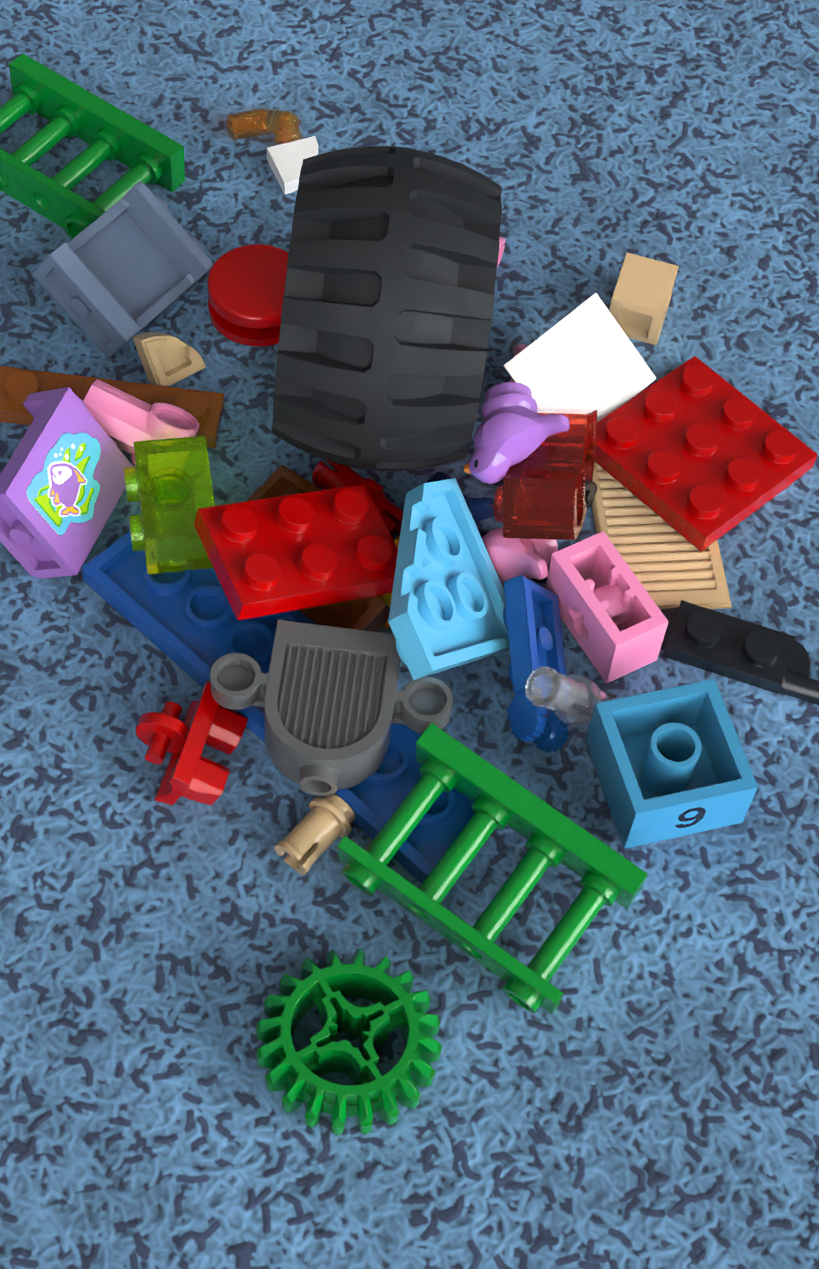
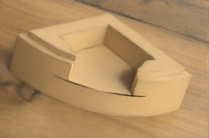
(166, 358)

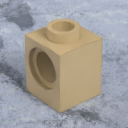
(643, 297)

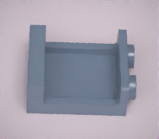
(124, 269)

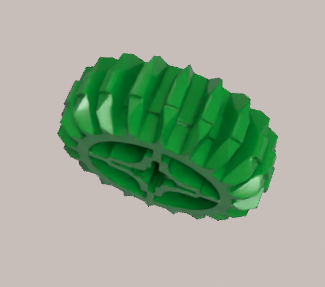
(301, 1070)

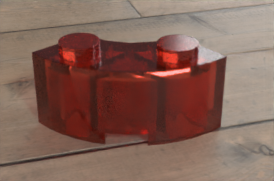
(547, 489)

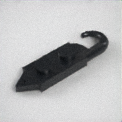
(739, 651)

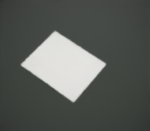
(582, 363)

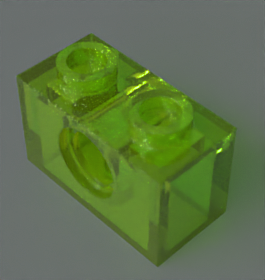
(175, 475)

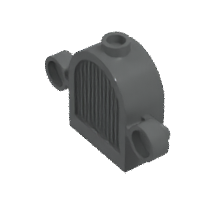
(329, 702)

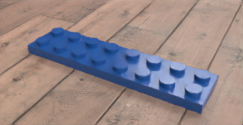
(196, 626)

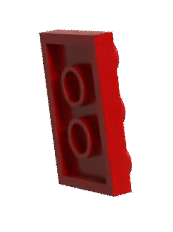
(298, 550)

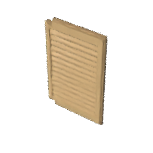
(656, 552)

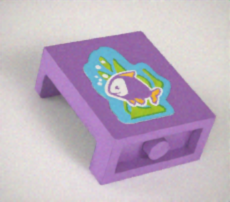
(59, 486)

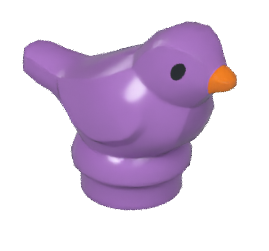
(509, 431)

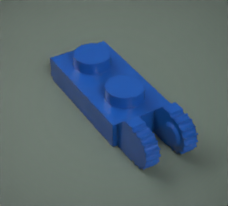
(534, 642)

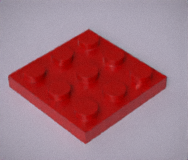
(699, 452)

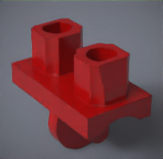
(187, 771)

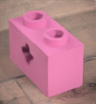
(606, 607)

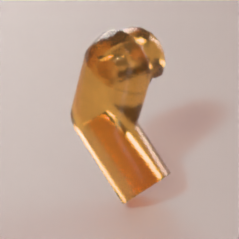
(265, 121)

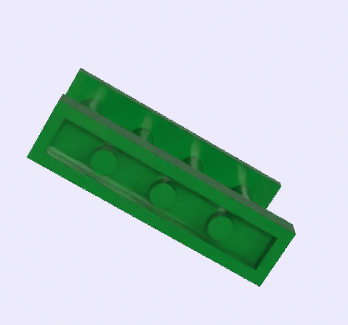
(103, 126)
(550, 841)

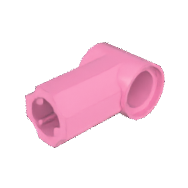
(133, 420)

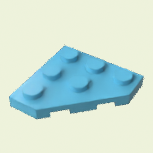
(444, 585)

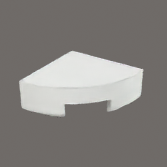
(287, 161)

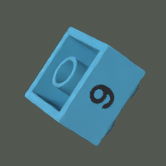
(670, 763)

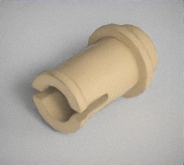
(316, 832)

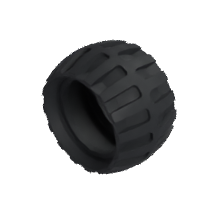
(386, 308)

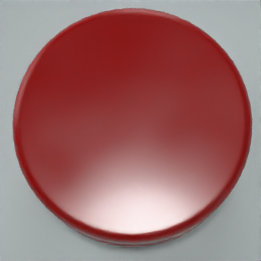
(248, 294)

